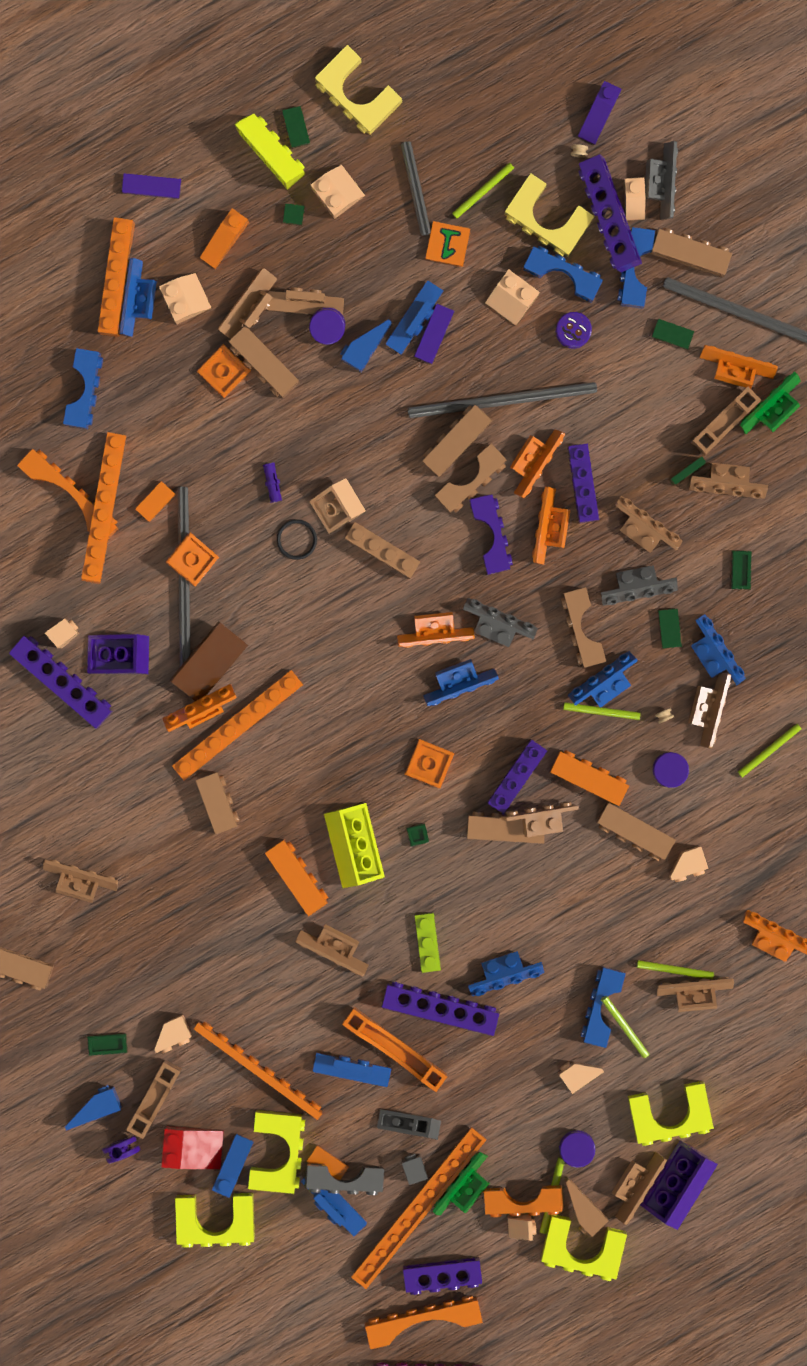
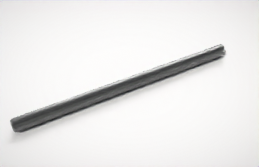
(735, 309)
(500, 400)
(184, 593)

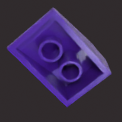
(118, 654)

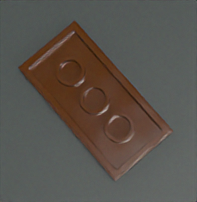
(208, 662)

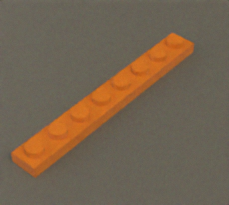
(103, 508)
(237, 725)
(265, 1074)

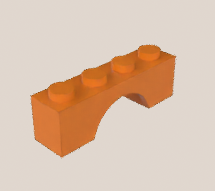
(500, 1202)

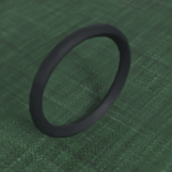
(279, 538)

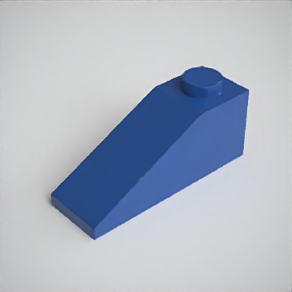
(362, 349)
(100, 1105)
(232, 1165)

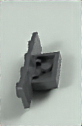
(661, 180)
(638, 584)
(498, 625)

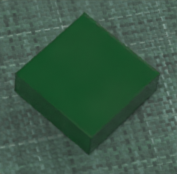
(293, 214)
(417, 835)

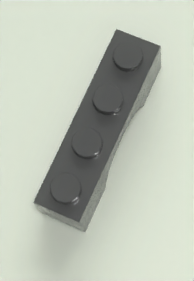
(368, 1179)

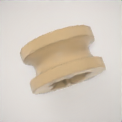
(579, 151)
(664, 715)

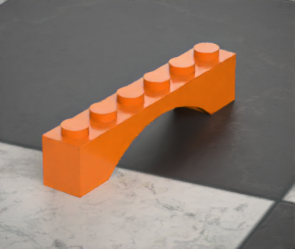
(115, 277)
(37, 468)
(395, 1049)
(463, 1312)

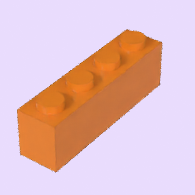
(589, 778)
(296, 877)

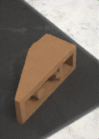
(588, 1214)

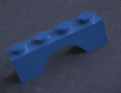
(541, 262)
(633, 291)
(79, 413)
(609, 982)

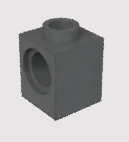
(414, 1168)

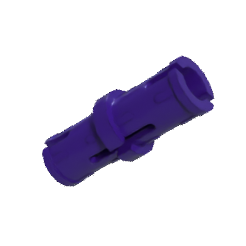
(272, 482)

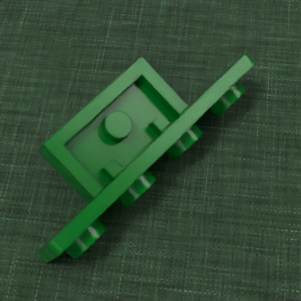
(775, 407)
(466, 1188)

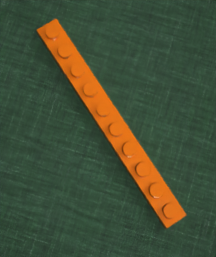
(418, 1208)

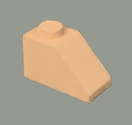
(634, 198)
(63, 633)
(578, 1074)

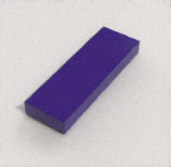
(151, 186)
(434, 334)

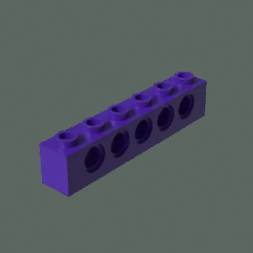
(629, 257)
(21, 654)
(486, 1026)

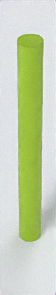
(483, 190)
(602, 711)
(769, 750)
(675, 969)
(625, 1027)
(555, 1181)

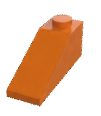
(224, 238)

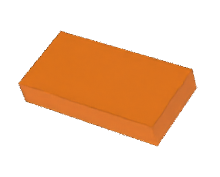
(155, 501)
(335, 1166)

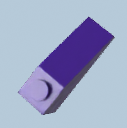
(599, 112)

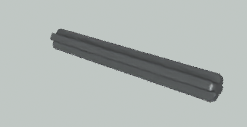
(415, 188)

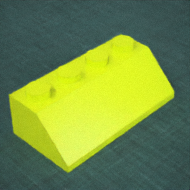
(270, 151)
(354, 845)

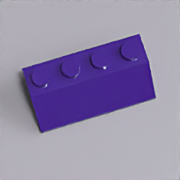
(678, 1185)

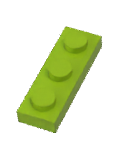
(427, 942)

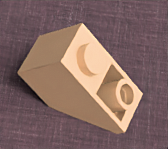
(689, 862)
(173, 1032)
(521, 1227)

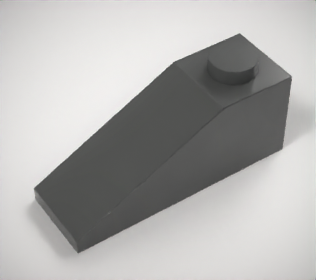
(409, 1124)

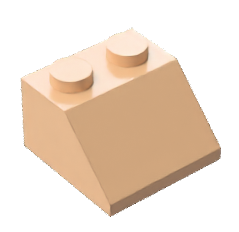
(337, 191)
(185, 297)
(512, 297)
(337, 505)

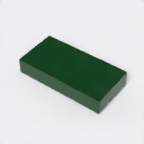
(296, 127)
(673, 334)
(687, 471)
(741, 570)
(669, 628)
(107, 1044)

